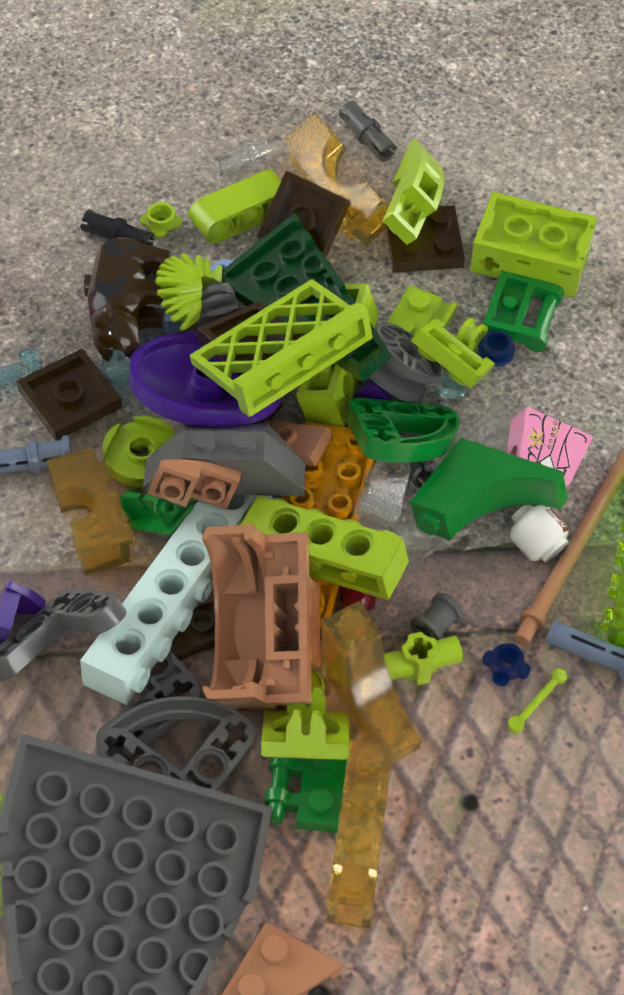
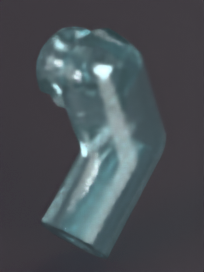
(29, 363)

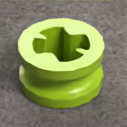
(471, 334)

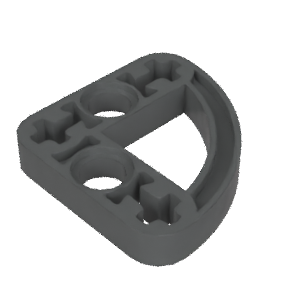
(181, 708)

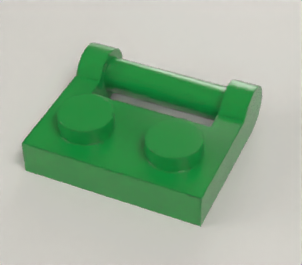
(511, 304)

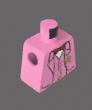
(547, 442)

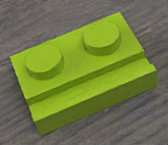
(420, 308)

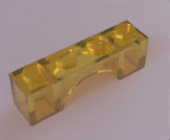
(319, 153)
(359, 834)

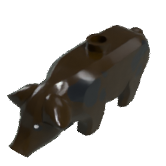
(119, 294)

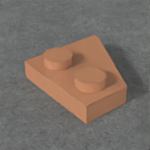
(281, 966)

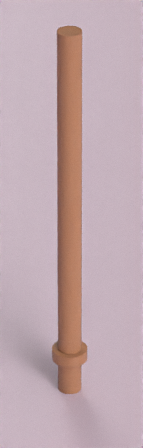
(534, 617)

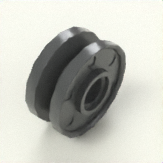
(407, 370)

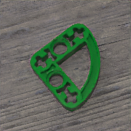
(378, 421)

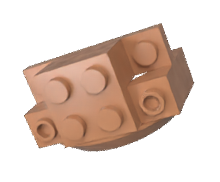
(262, 618)

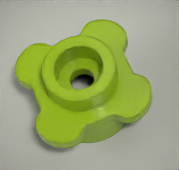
(161, 219)

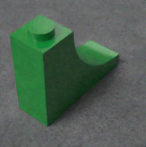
(478, 481)

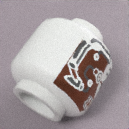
(539, 532)

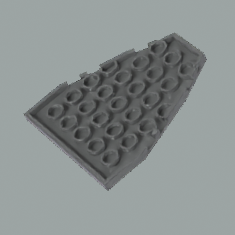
(119, 874)

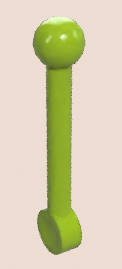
(517, 723)

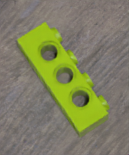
(328, 393)
(337, 546)

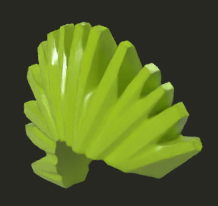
(183, 285)

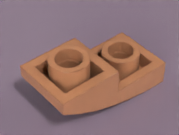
(205, 481)

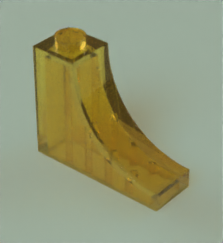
(359, 676)

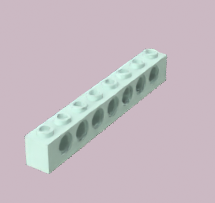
(152, 610)

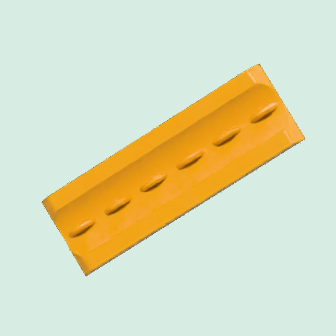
(334, 490)

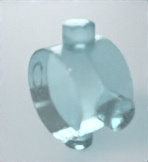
(450, 388)

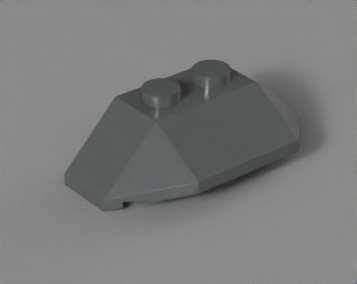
(255, 449)

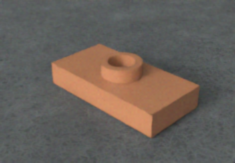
(304, 439)

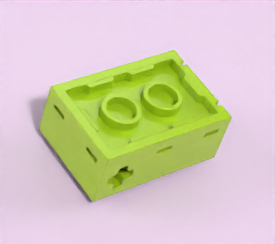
(533, 241)

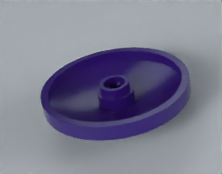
(176, 389)

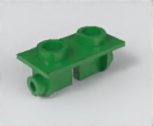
(152, 513)

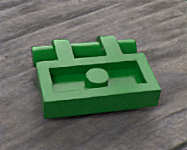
(319, 796)

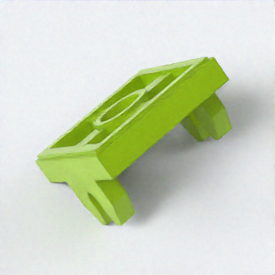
(306, 731)

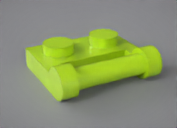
(461, 362)

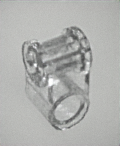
(383, 494)

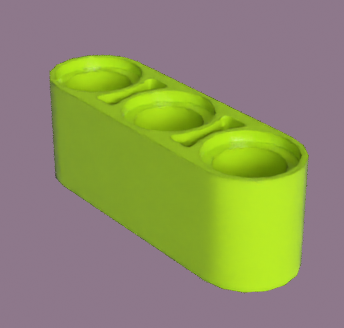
(235, 207)

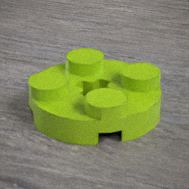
(122, 440)

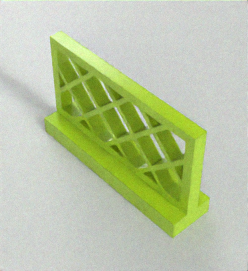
(293, 360)

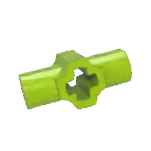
(431, 655)

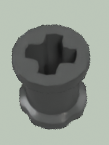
(438, 616)

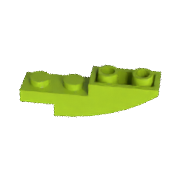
(417, 193)

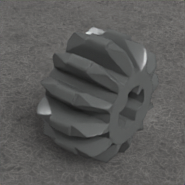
(217, 302)

